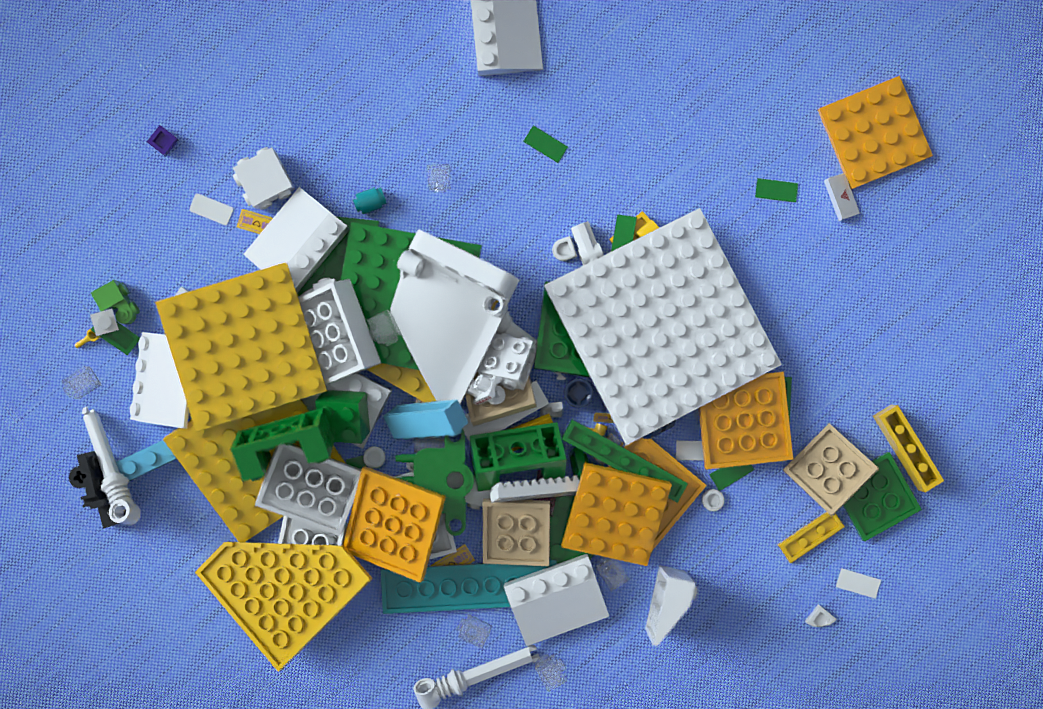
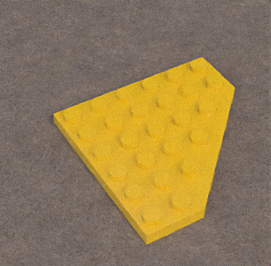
(283, 591)

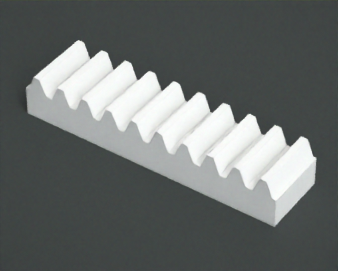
(534, 490)

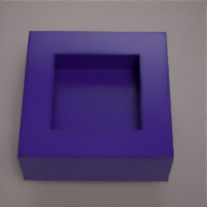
(162, 140)

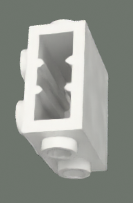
(263, 178)
(509, 359)

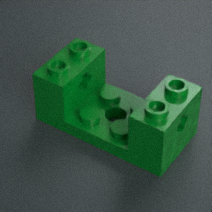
(253, 444)
(493, 453)

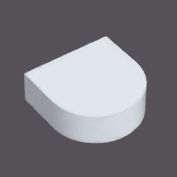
(564, 249)

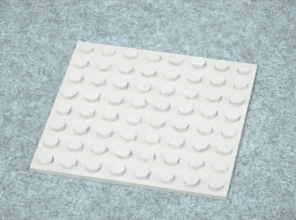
(662, 326)

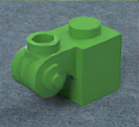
(114, 296)

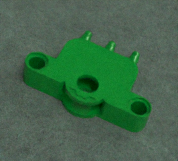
(431, 471)

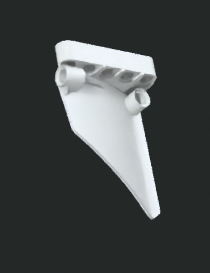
(447, 311)

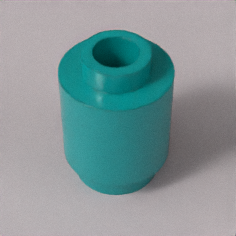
(369, 200)

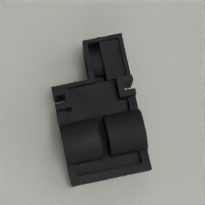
(90, 476)

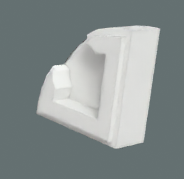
(554, 409)
(820, 617)

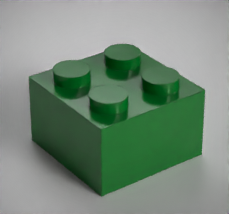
(346, 414)

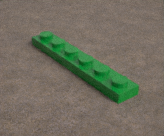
(619, 457)

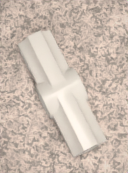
(588, 247)

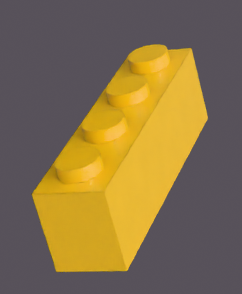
(908, 448)

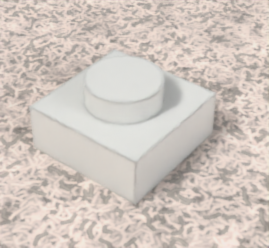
(104, 322)

